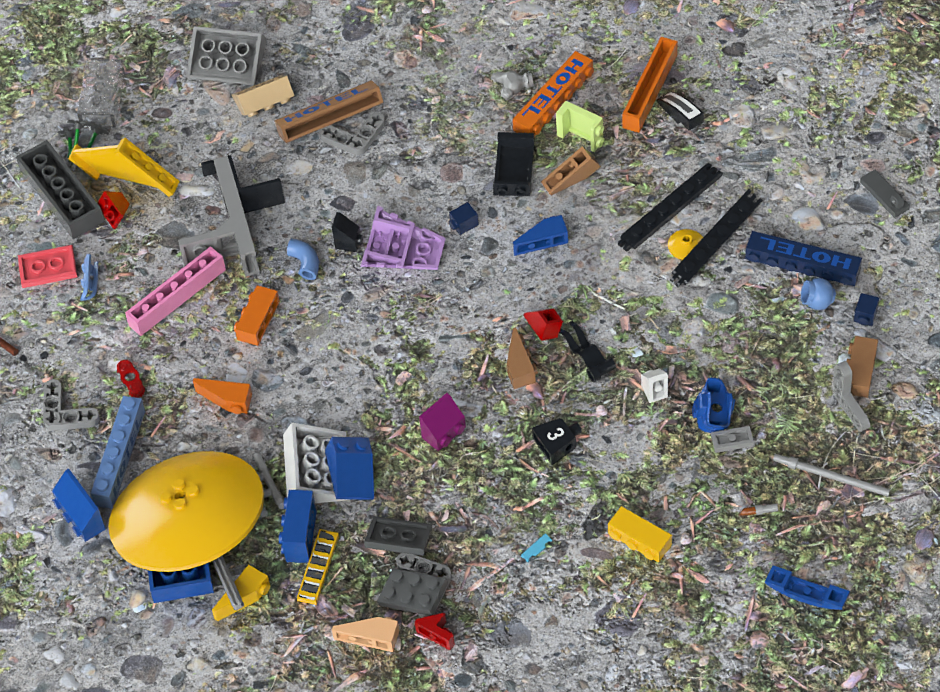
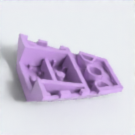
(401, 244)

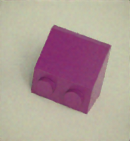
(442, 422)

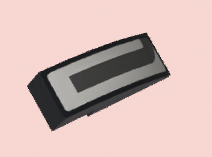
(681, 110)

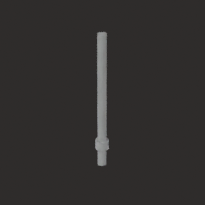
(794, 463)

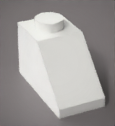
(655, 384)

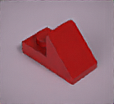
(432, 628)

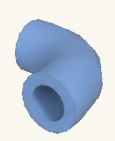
(307, 257)

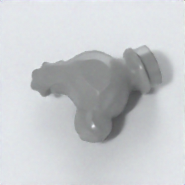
(512, 82)

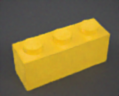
(639, 534)

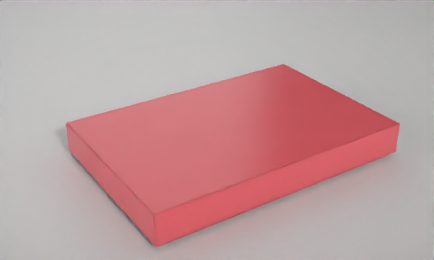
(47, 266)

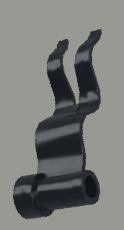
(590, 353)

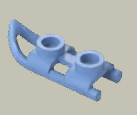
(86, 282)

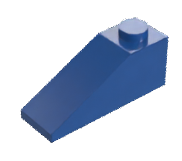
(545, 234)

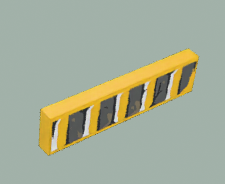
(317, 567)

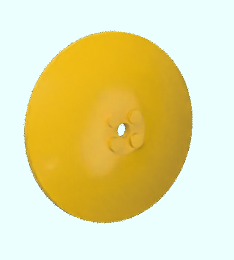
(173, 533)

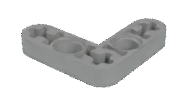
(358, 139)
(842, 391)
(60, 415)
(439, 568)

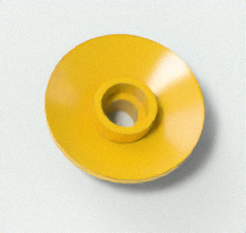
(677, 242)

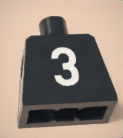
(556, 438)

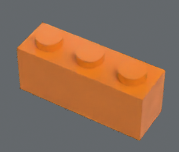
(256, 315)

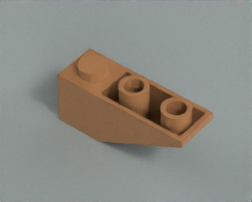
(519, 367)

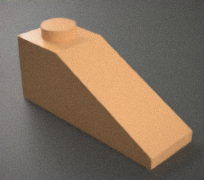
(372, 632)

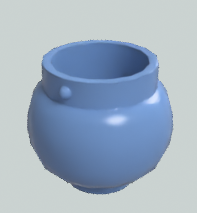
(817, 294)

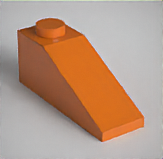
(229, 395)

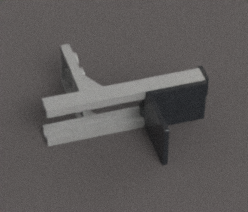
(237, 203)

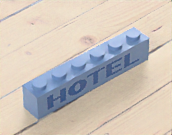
(118, 452)

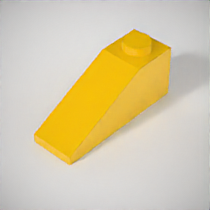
(250, 585)

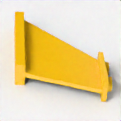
(124, 162)

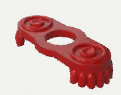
(134, 386)

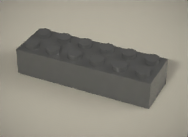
(60, 189)

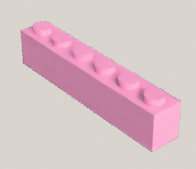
(175, 291)

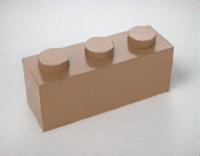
(862, 363)

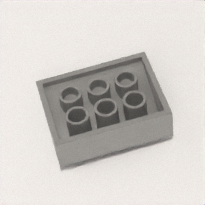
(225, 55)

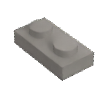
(732, 439)

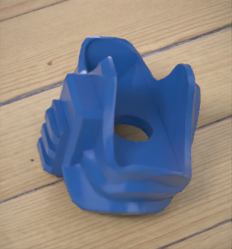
(713, 393)

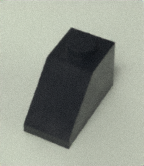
(346, 233)

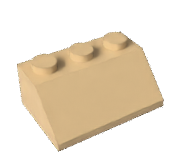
(263, 95)

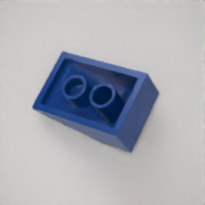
(351, 467)

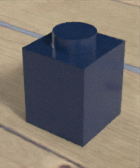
(463, 218)
(866, 309)

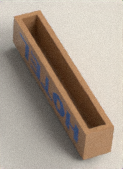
(328, 111)

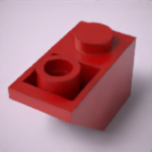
(113, 207)
(545, 323)

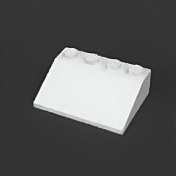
(306, 460)

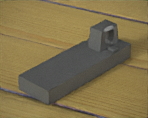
(884, 193)

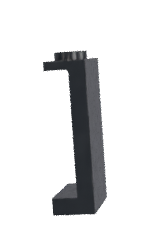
(514, 164)

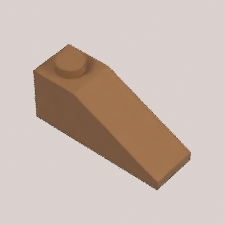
(573, 170)

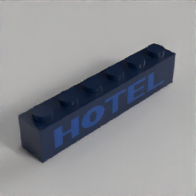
(803, 258)

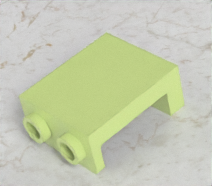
(581, 123)

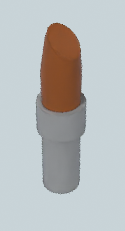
(759, 509)

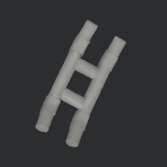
(272, 489)

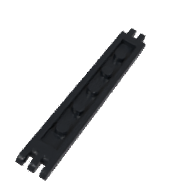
(669, 207)
(715, 238)

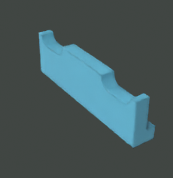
(536, 548)

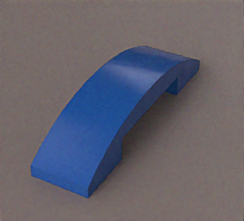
(806, 591)

